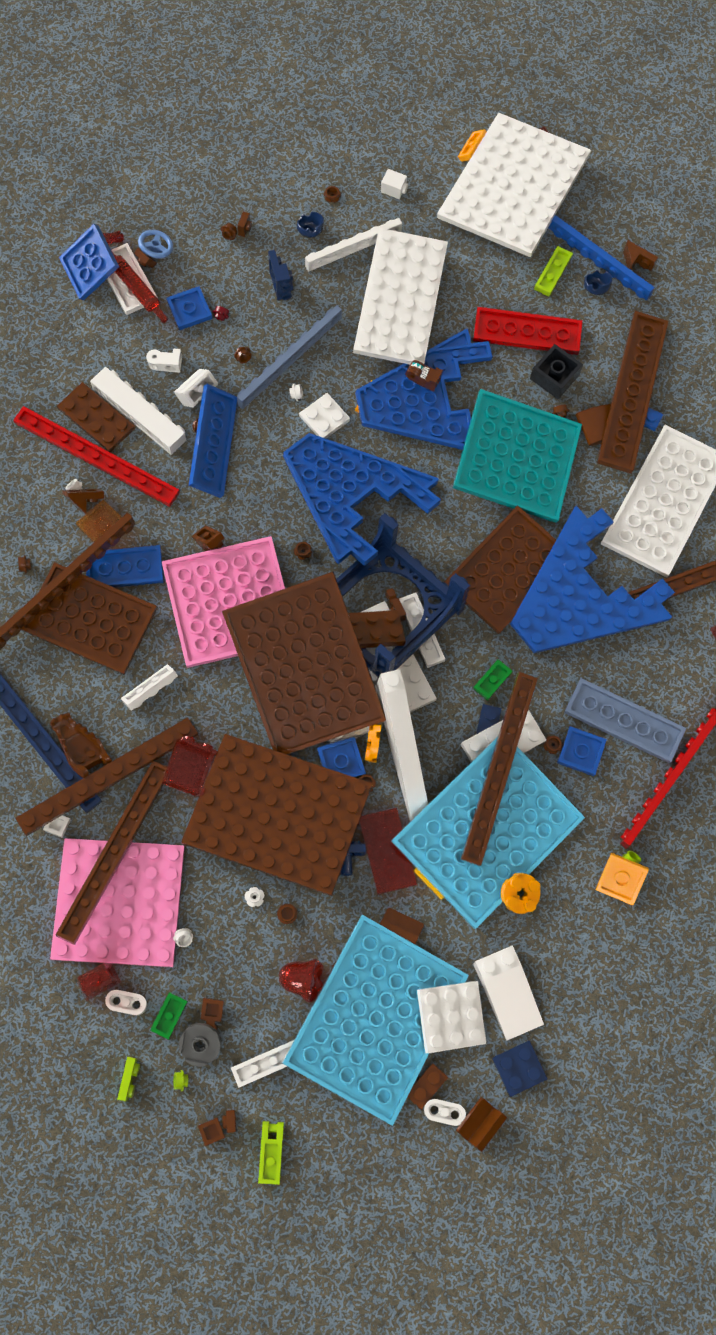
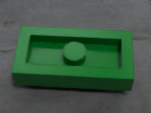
(492, 680)
(168, 1015)

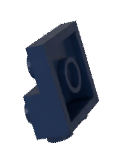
(280, 276)

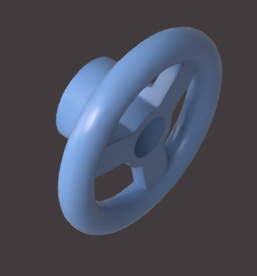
(154, 247)

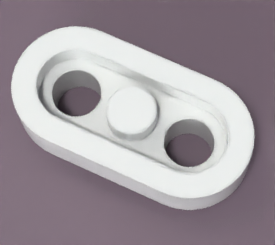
(126, 1002)
(444, 1112)

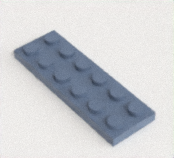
(625, 720)

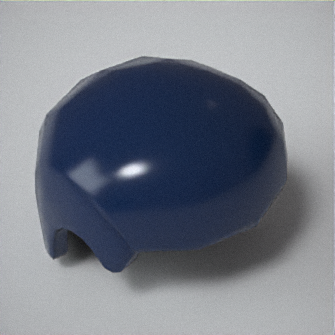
(310, 225)
(598, 283)

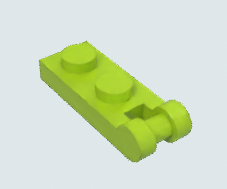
(271, 1154)

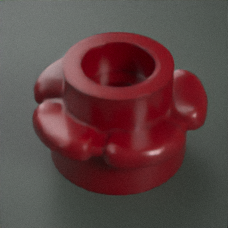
(221, 313)

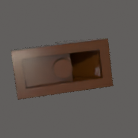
(635, 254)
(79, 497)
(208, 538)

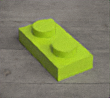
(126, 1088)

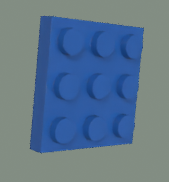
(89, 262)

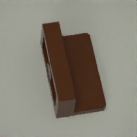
(402, 925)
(481, 1124)

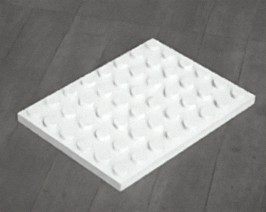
(514, 184)

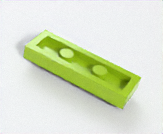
(553, 271)

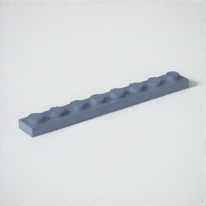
(285, 360)

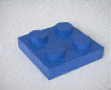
(189, 308)
(581, 751)
(342, 757)

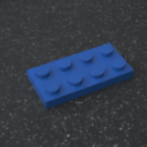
(129, 567)

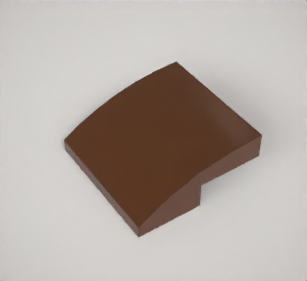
(594, 423)

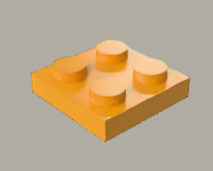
(622, 879)

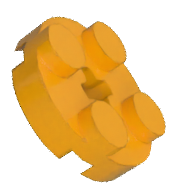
(372, 748)
(531, 895)

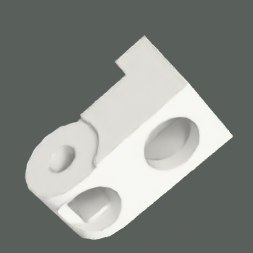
(165, 361)

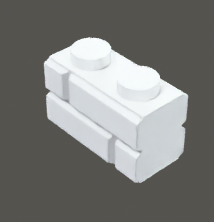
(191, 390)

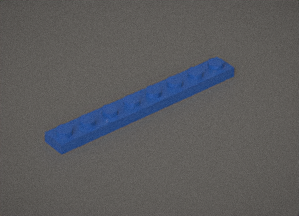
(601, 258)

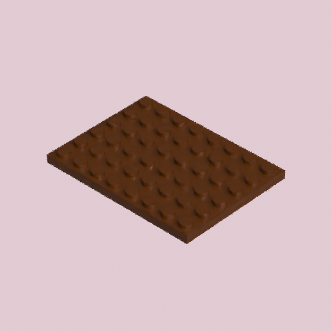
(304, 664)
(277, 814)

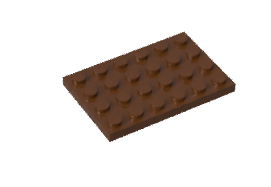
(505, 568)
(93, 621)

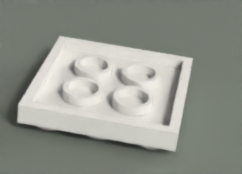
(451, 1017)

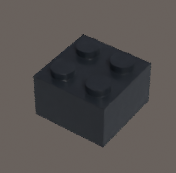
(556, 371)

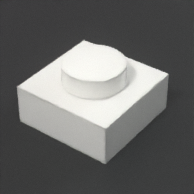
(58, 826)

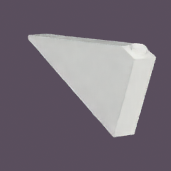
(402, 740)

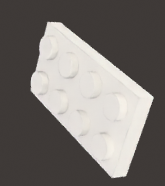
(125, 297)
(530, 738)

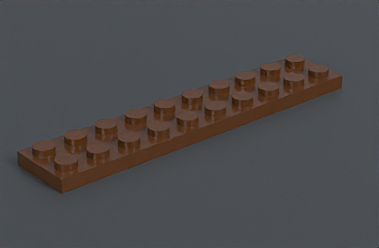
(632, 392)

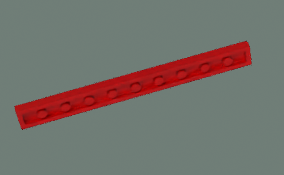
(96, 456)
(672, 774)

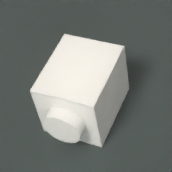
(394, 184)

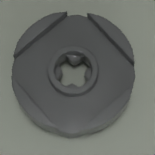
(202, 1032)

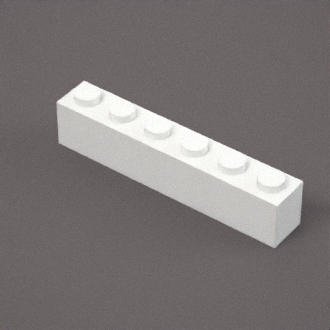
(138, 410)

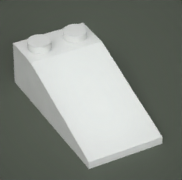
(508, 992)

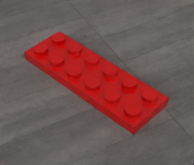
(527, 330)

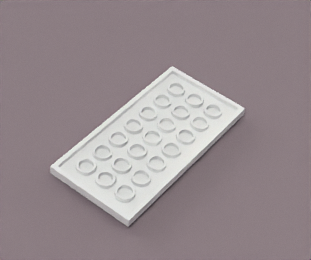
(400, 297)
(664, 502)

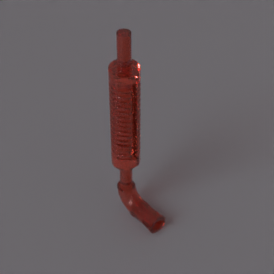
(133, 281)

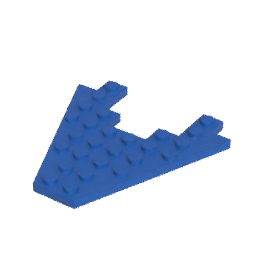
(410, 410)
(339, 478)
(570, 606)

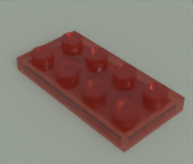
(388, 864)

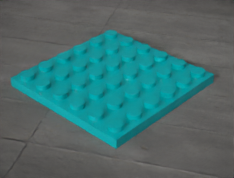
(517, 456)

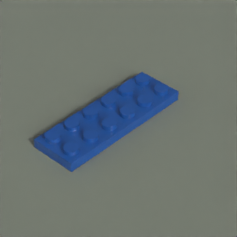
(213, 441)

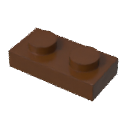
(427, 1086)

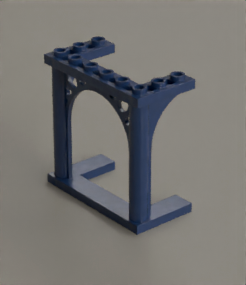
(452, 596)

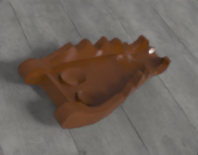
(79, 745)

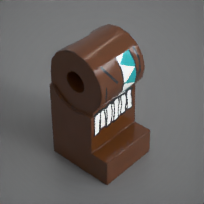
(424, 375)

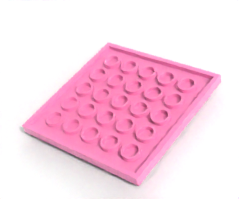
(212, 582)
(135, 913)

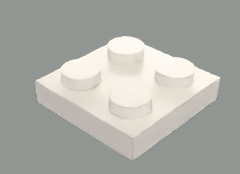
(324, 416)

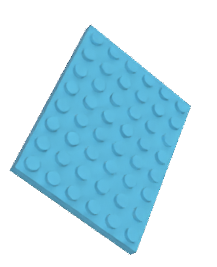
(526, 830)
(367, 1020)

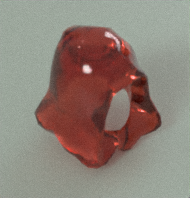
(298, 976)

